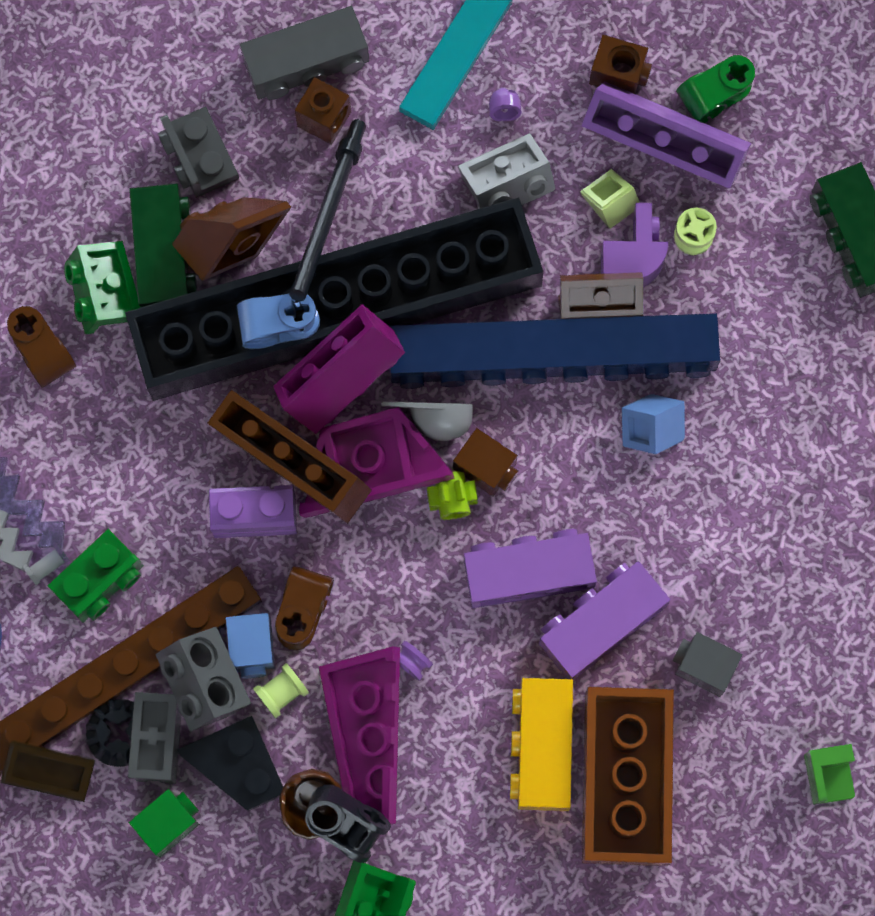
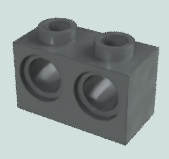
(203, 678)

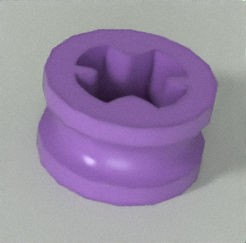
(413, 660)

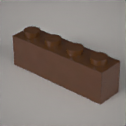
(289, 456)

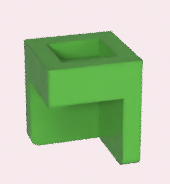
(830, 773)

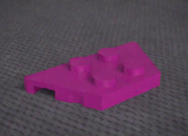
(383, 453)

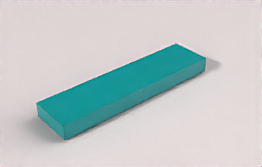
(453, 60)

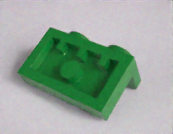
(101, 284)
(97, 576)

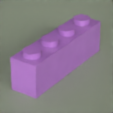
(666, 134)

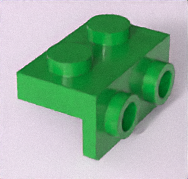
(375, 892)

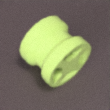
(699, 224)

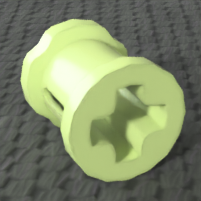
(281, 690)

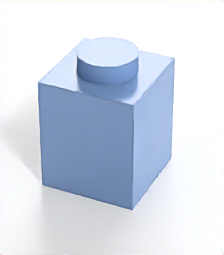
(251, 644)

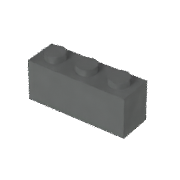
(305, 51)

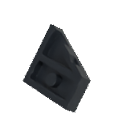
(237, 763)

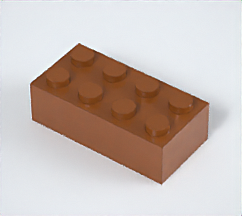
(628, 776)

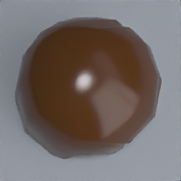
(296, 797)

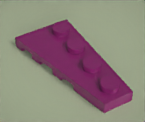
(364, 725)

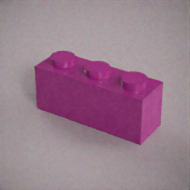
(338, 369)

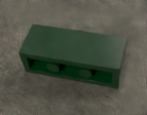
(848, 209)
(155, 226)

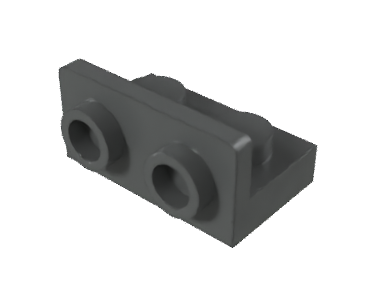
(199, 150)

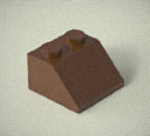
(228, 234)

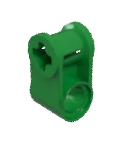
(713, 92)

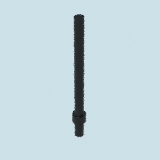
(346, 156)

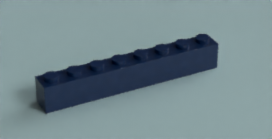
(557, 349)

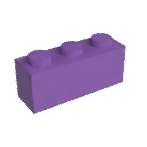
(529, 568)
(603, 619)

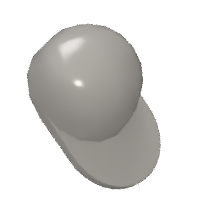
(439, 420)

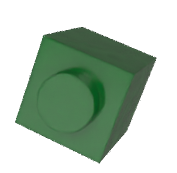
(165, 822)

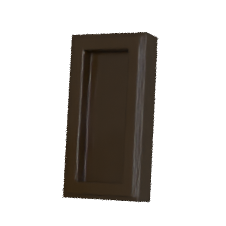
(47, 770)

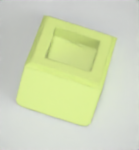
(611, 198)

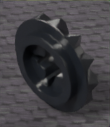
(98, 734)

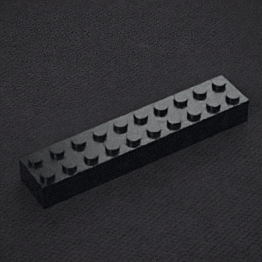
(396, 277)

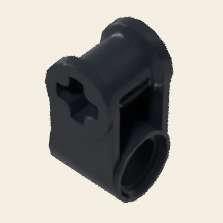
(352, 828)

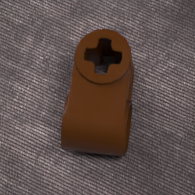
(41, 350)
(302, 601)

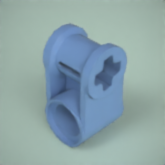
(271, 320)

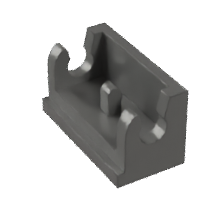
(155, 738)

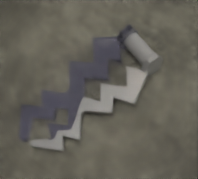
(51, 531)

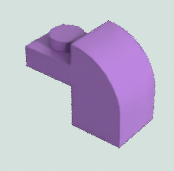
(641, 253)

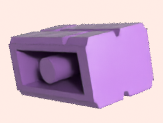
(252, 511)

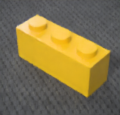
(543, 744)

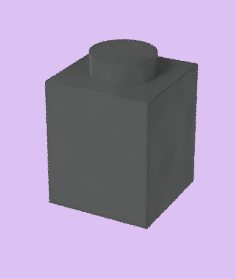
(706, 663)

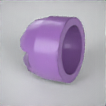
(504, 99)

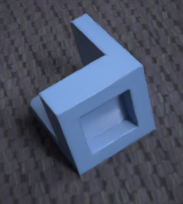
(653, 423)

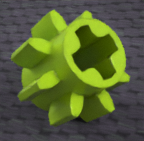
(453, 497)

